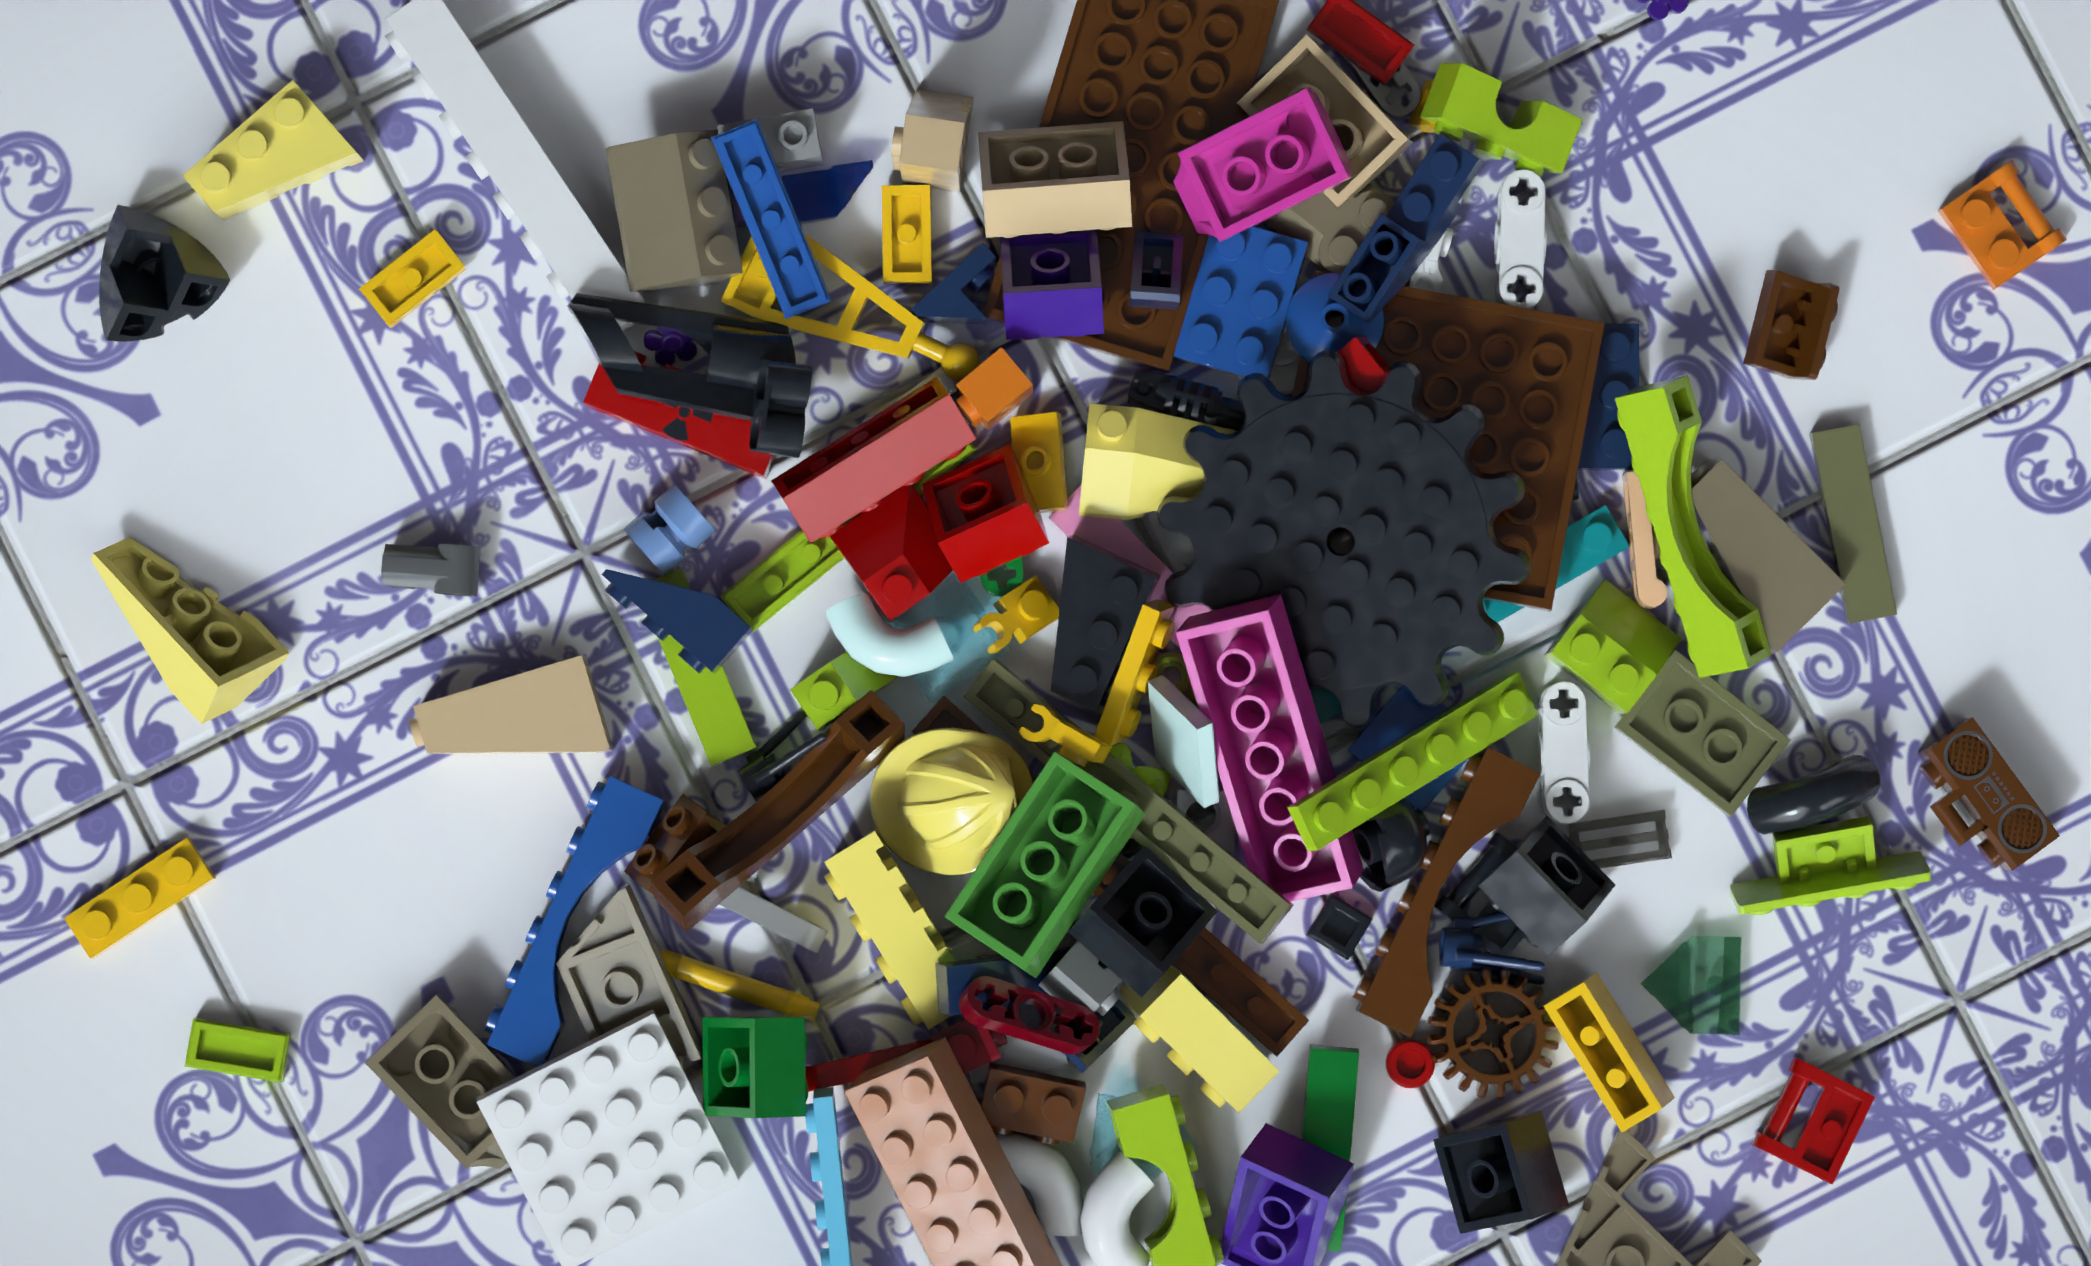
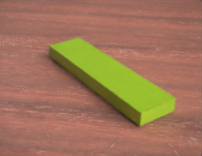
(708, 698)

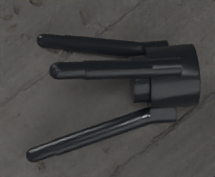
(764, 773)

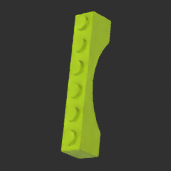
(1718, 621)

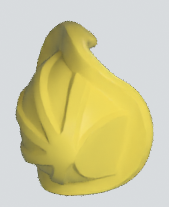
(947, 797)

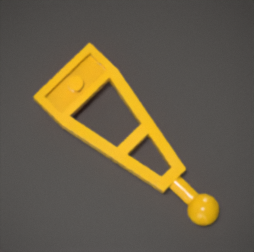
(755, 296)

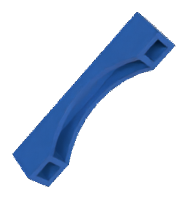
(533, 1013)

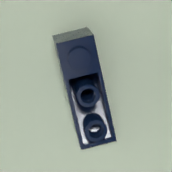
(691, 617)

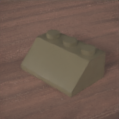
(674, 211)

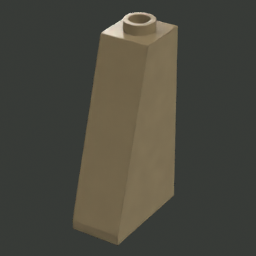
(1760, 553)

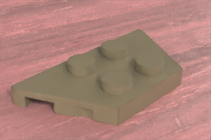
(620, 974)

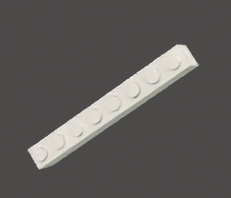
(507, 153)

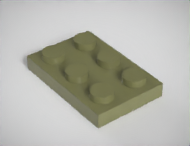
(1703, 734)

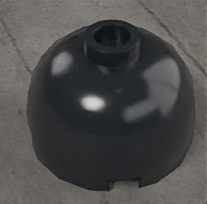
(1392, 845)

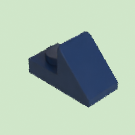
(947, 300)

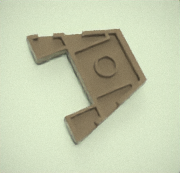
(1616, 1235)

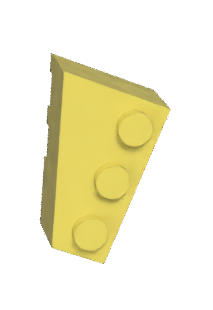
(1201, 1040)

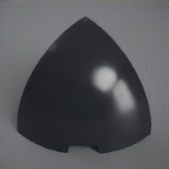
(153, 276)

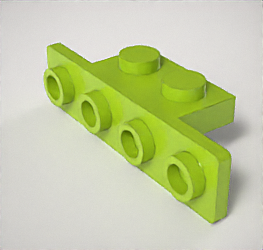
(1825, 865)

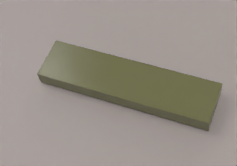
(1853, 523)

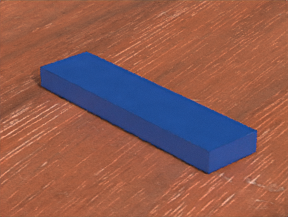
(771, 218)

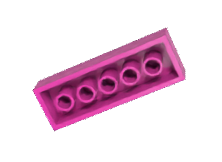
(1266, 742)

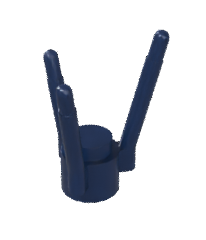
(1464, 950)

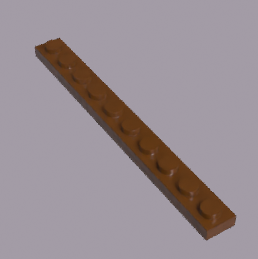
(1205, 960)

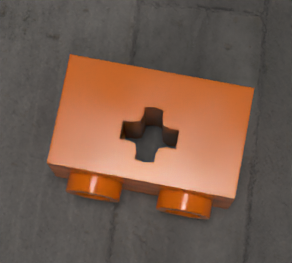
(992, 390)

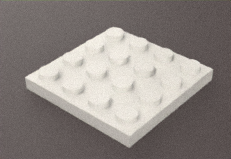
(608, 1140)

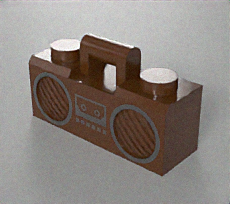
(2002, 808)

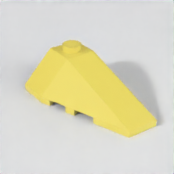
(1135, 461)

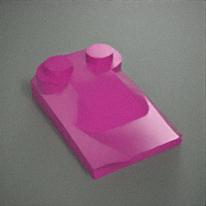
(1261, 166)

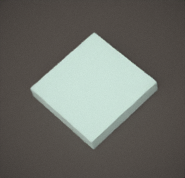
(1183, 741)

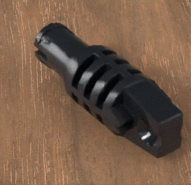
(1185, 399)

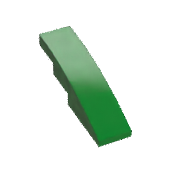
(1330, 1108)

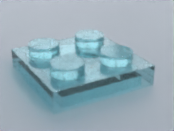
(956, 613)

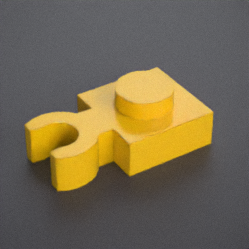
(1020, 613)

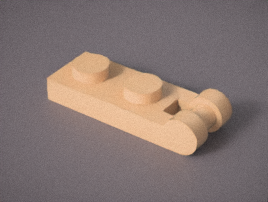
(1643, 548)

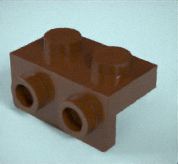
(1791, 326)
(680, 829)
(1032, 1103)

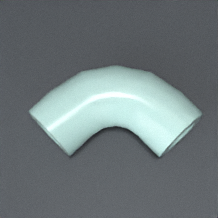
(885, 647)

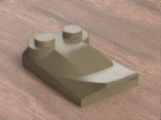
(1332, 231)
(437, 1073)

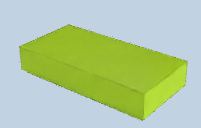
(238, 1050)

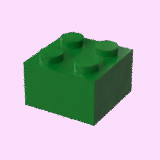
(754, 1066)

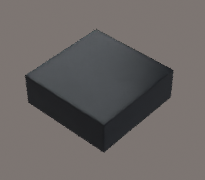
(1339, 926)

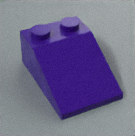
(1284, 1202)

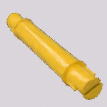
(739, 986)

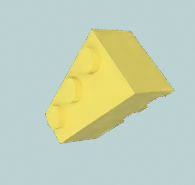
(270, 154)

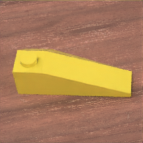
(195, 642)

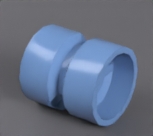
(669, 530)

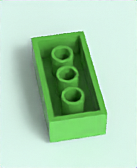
(1045, 864)

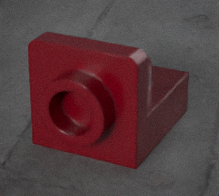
(972, 1044)

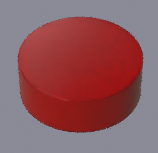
(1409, 1063)

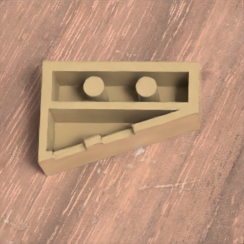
(933, 140)

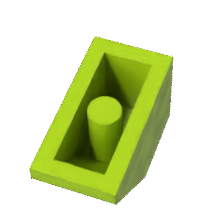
(837, 688)

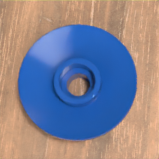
(1307, 322)

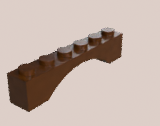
(730, 856)
(1401, 982)

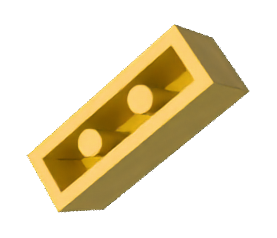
(1609, 1052)

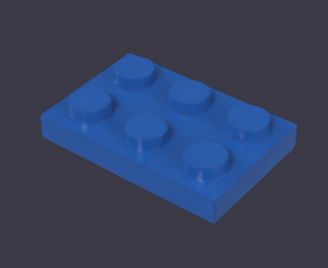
(1241, 302)

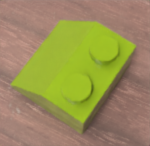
(1613, 647)

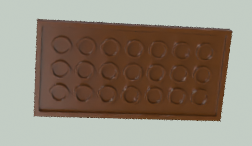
(1173, 82)

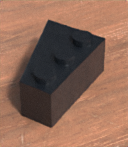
(1096, 619)

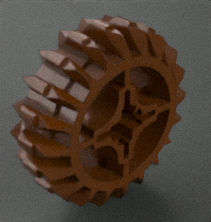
(1453, 1050)

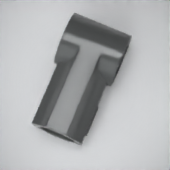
(445, 569)

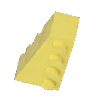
(895, 922)

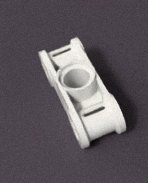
(1520, 239)
(1563, 752)

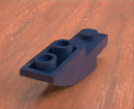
(1408, 232)

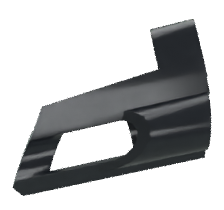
(747, 376)

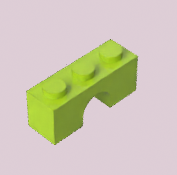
(1465, 106)

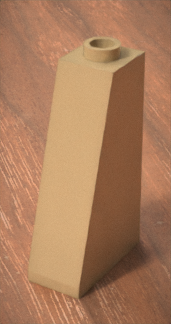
(522, 714)

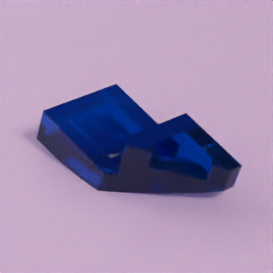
(825, 192)

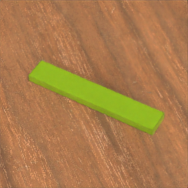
(800, 565)

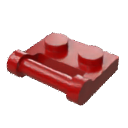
(1828, 1128)

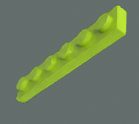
(1412, 761)

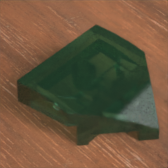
(1701, 984)

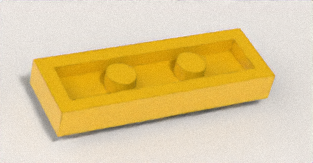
(1150, 633)
(139, 898)

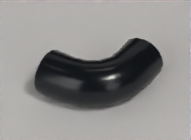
(1813, 796)

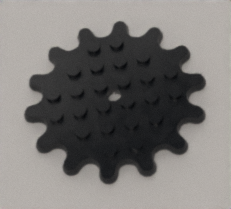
(1387, 477)

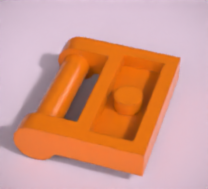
(1988, 233)

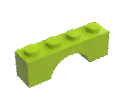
(1149, 1131)

